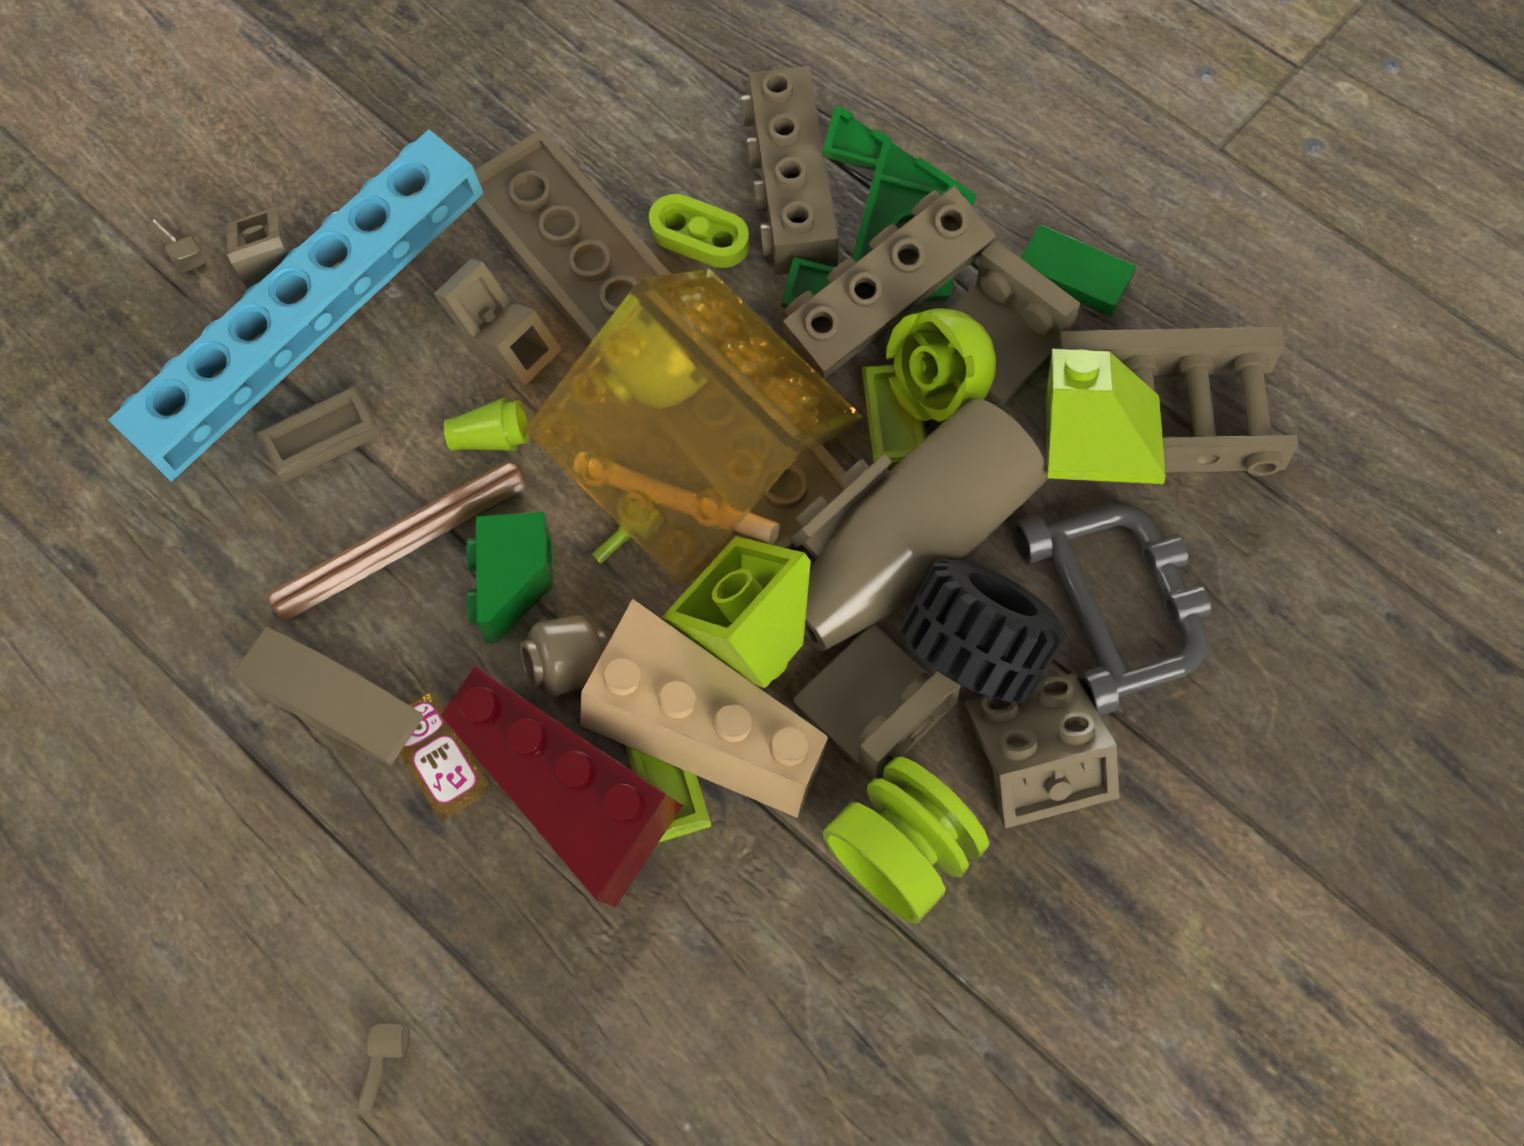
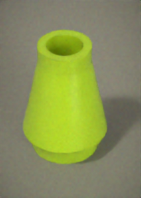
(489, 427)

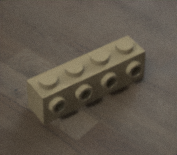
(792, 169)
(887, 282)

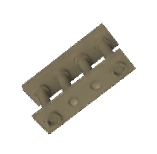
(1195, 356)

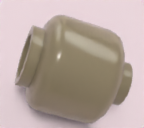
(562, 654)

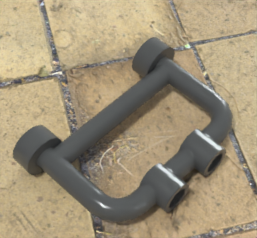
(1161, 559)

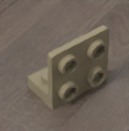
(1019, 314)
(875, 701)
(1046, 751)

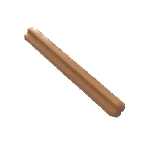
(396, 540)

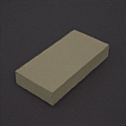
(318, 434)

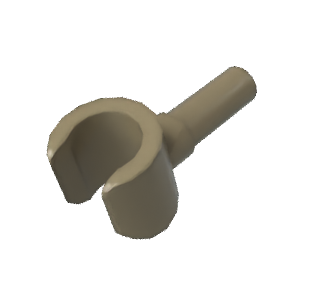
(183, 253)
(383, 1042)

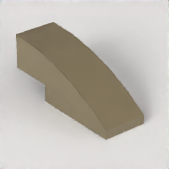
(327, 696)

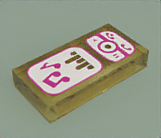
(442, 762)

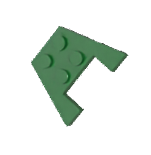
(896, 188)

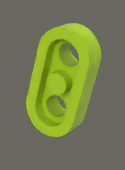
(702, 230)

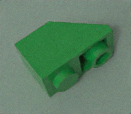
(511, 570)

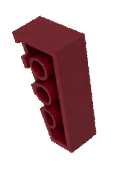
(574, 794)

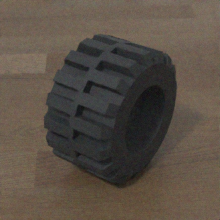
(982, 630)

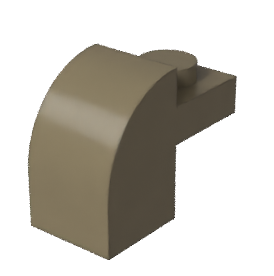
(493, 328)

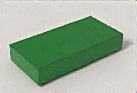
(1079, 268)

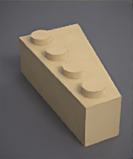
(699, 714)

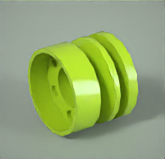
(915, 828)

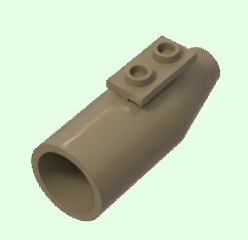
(894, 524)

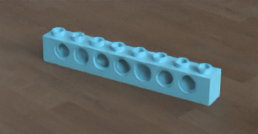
(296, 329)

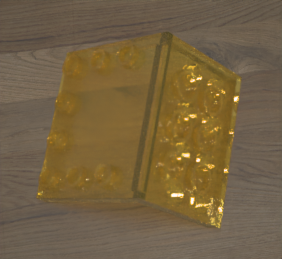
(685, 416)

